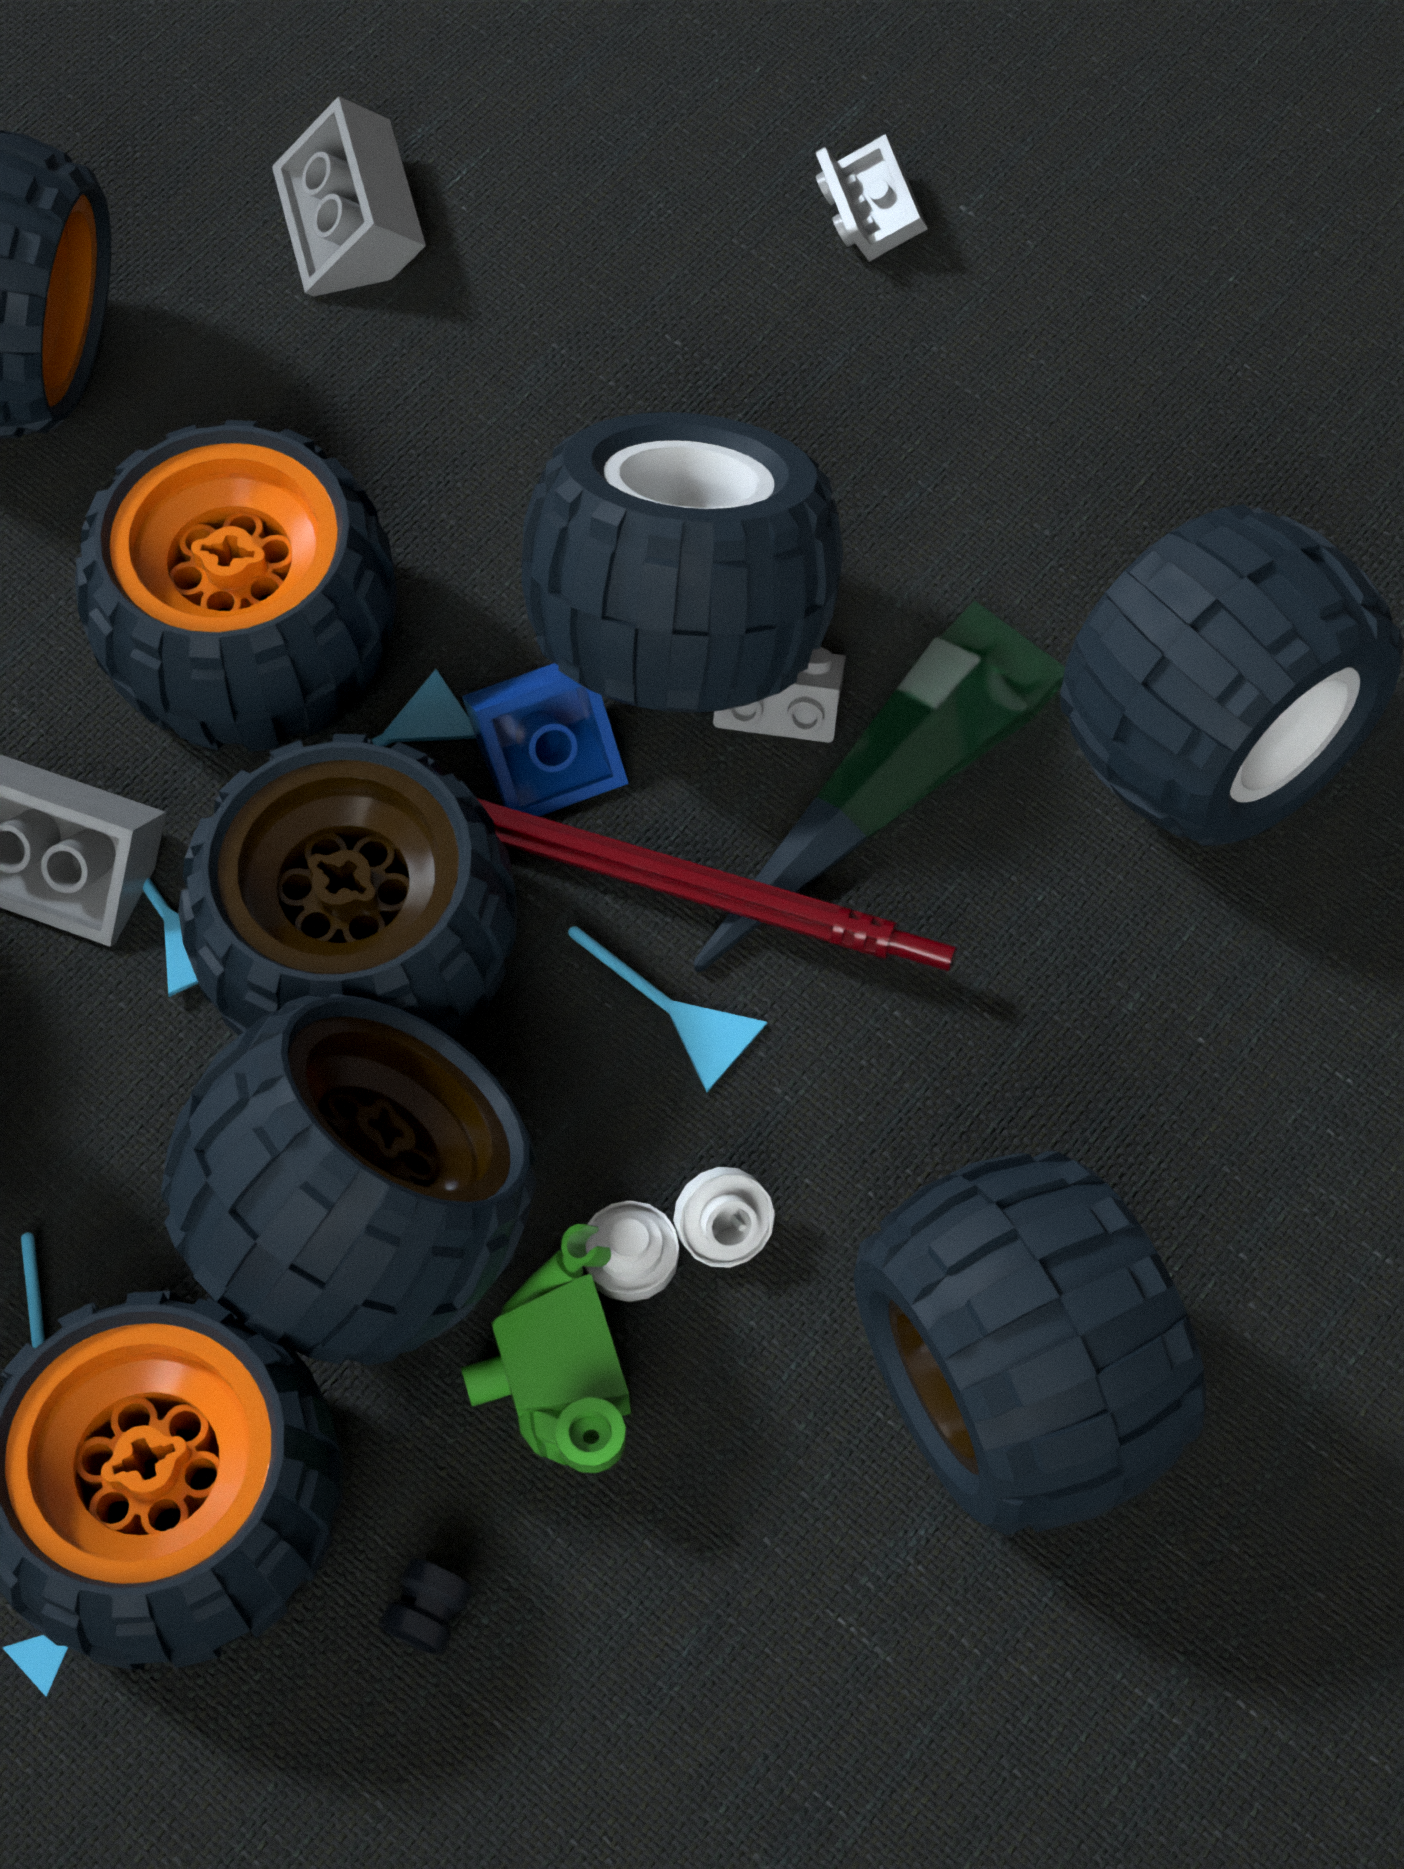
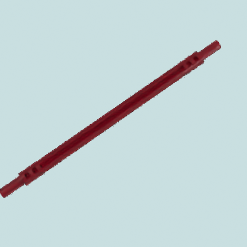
(715, 888)

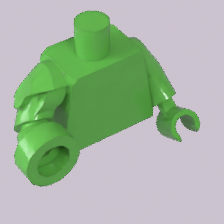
(559, 1362)

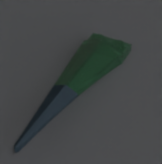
(945, 713)

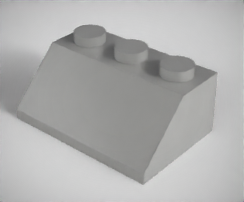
(347, 201)
(73, 851)

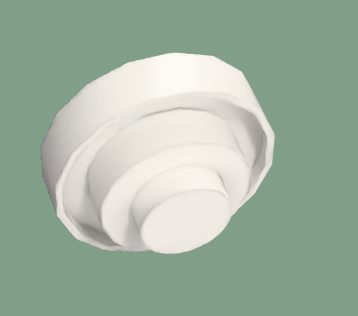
(724, 1217)
(641, 1249)

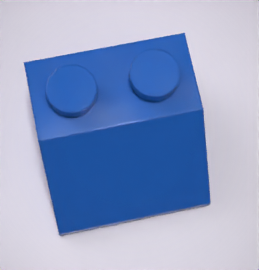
(545, 741)

